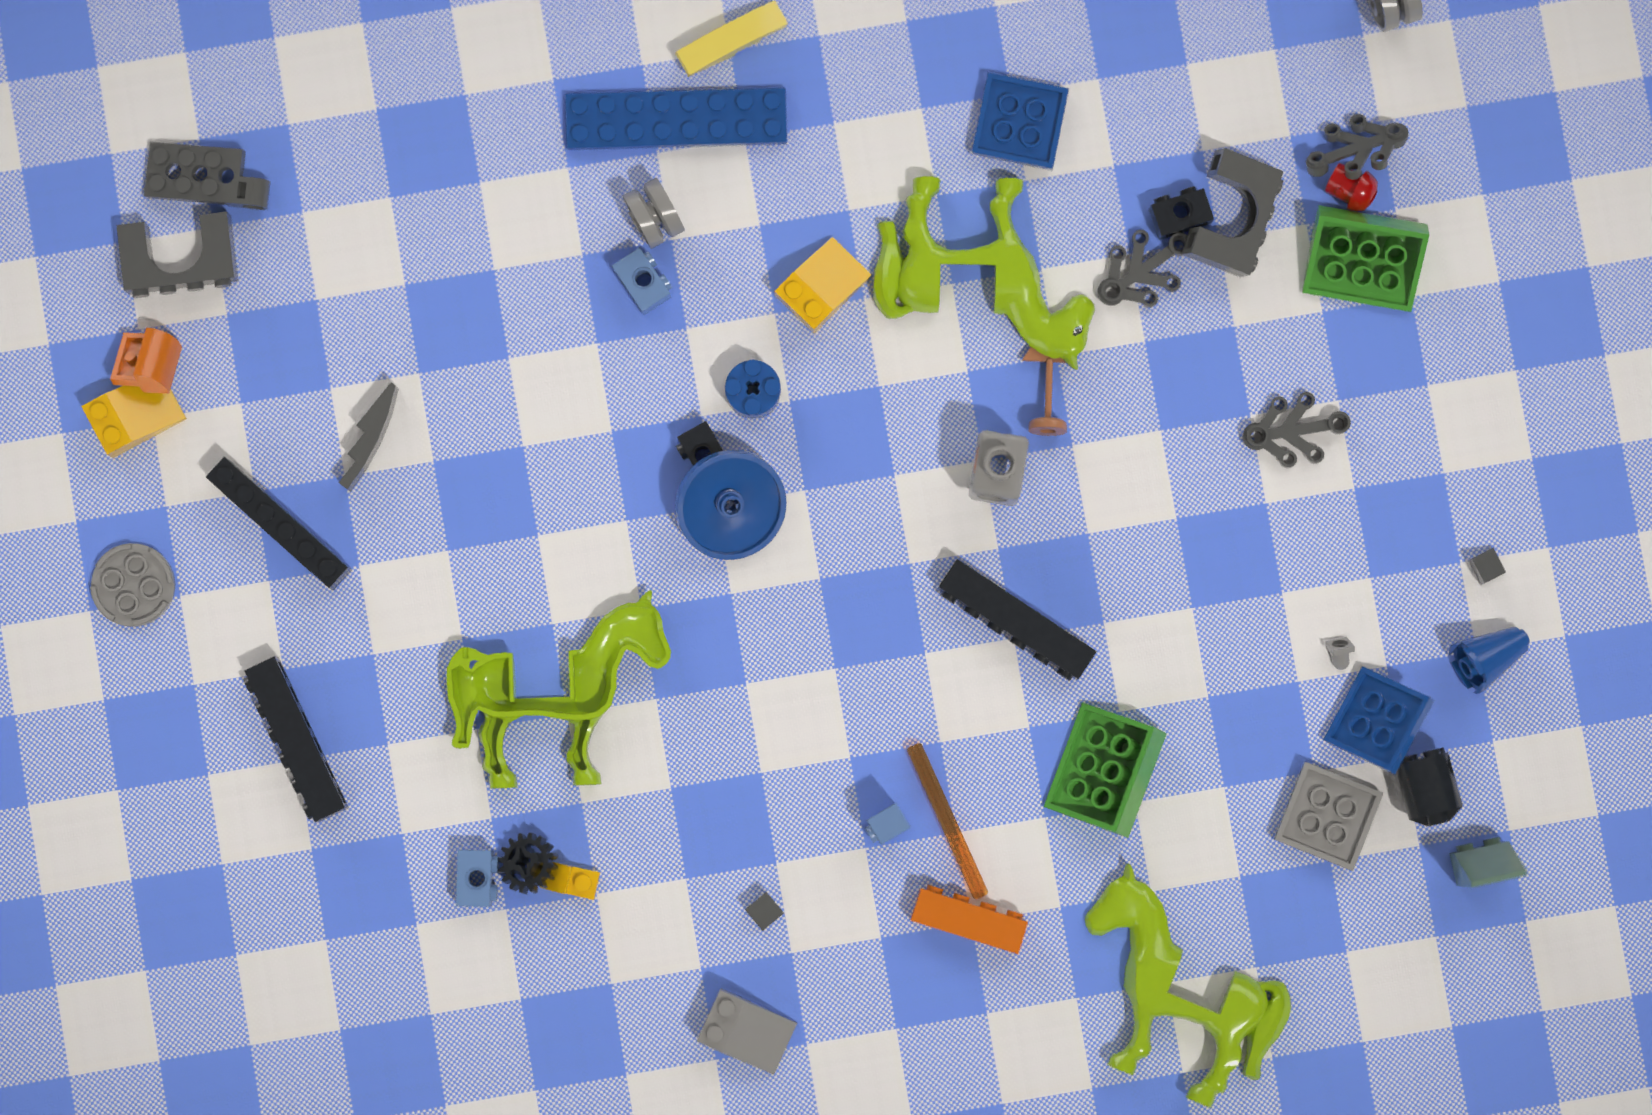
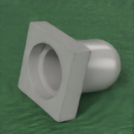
(1340, 651)

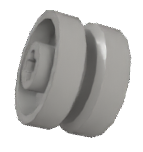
(1389, 12)
(651, 214)

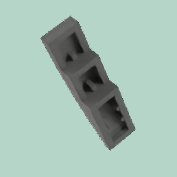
(374, 425)

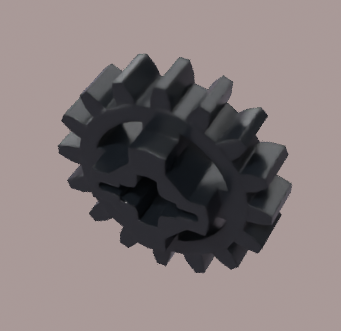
(518, 856)

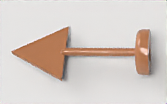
(1046, 425)

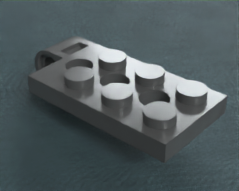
(240, 192)

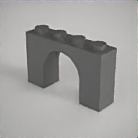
(1259, 187)
(215, 265)

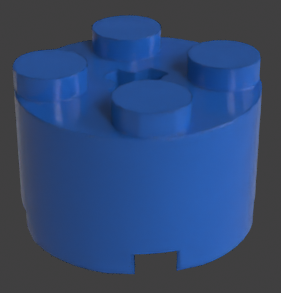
(753, 373)

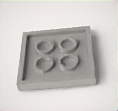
(1328, 816)

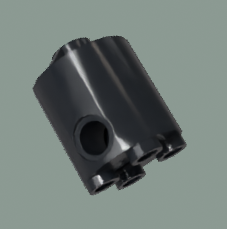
(1429, 787)

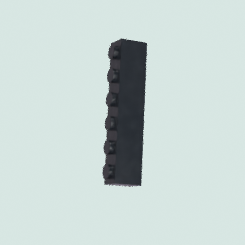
(278, 523)
(1017, 620)
(296, 739)

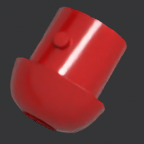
(1356, 193)

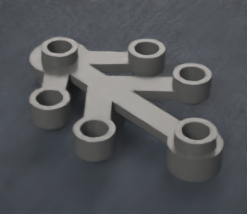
(1389, 136)
(1139, 272)
(1291, 430)

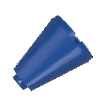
(1486, 657)

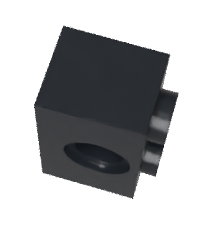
(1168, 224)
(695, 439)

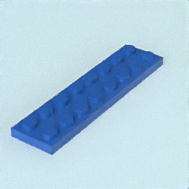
(676, 119)

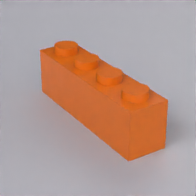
(968, 920)

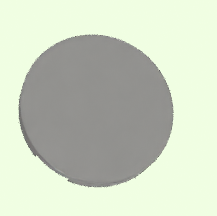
(132, 585)

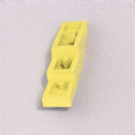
(731, 38)

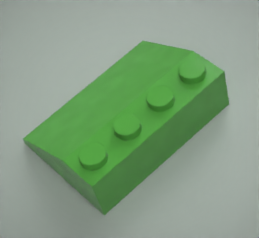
(1365, 258)
(1105, 769)

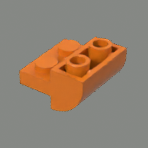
(147, 361)

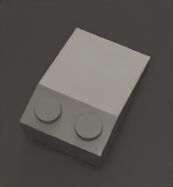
(746, 1031)

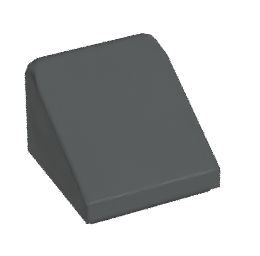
(1487, 566)
(764, 911)

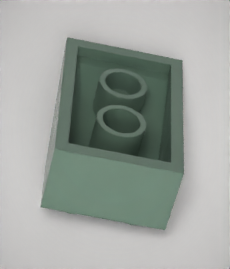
(1486, 864)

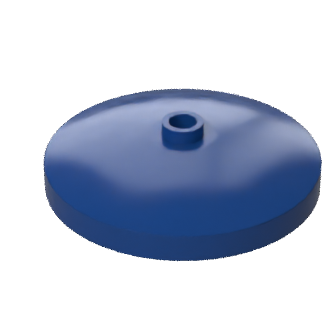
(743, 524)

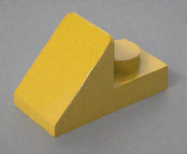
(573, 881)

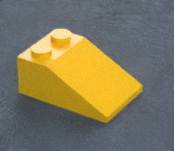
(822, 285)
(131, 417)

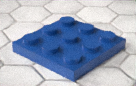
(1020, 121)
(1378, 720)

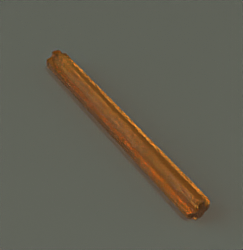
(947, 821)

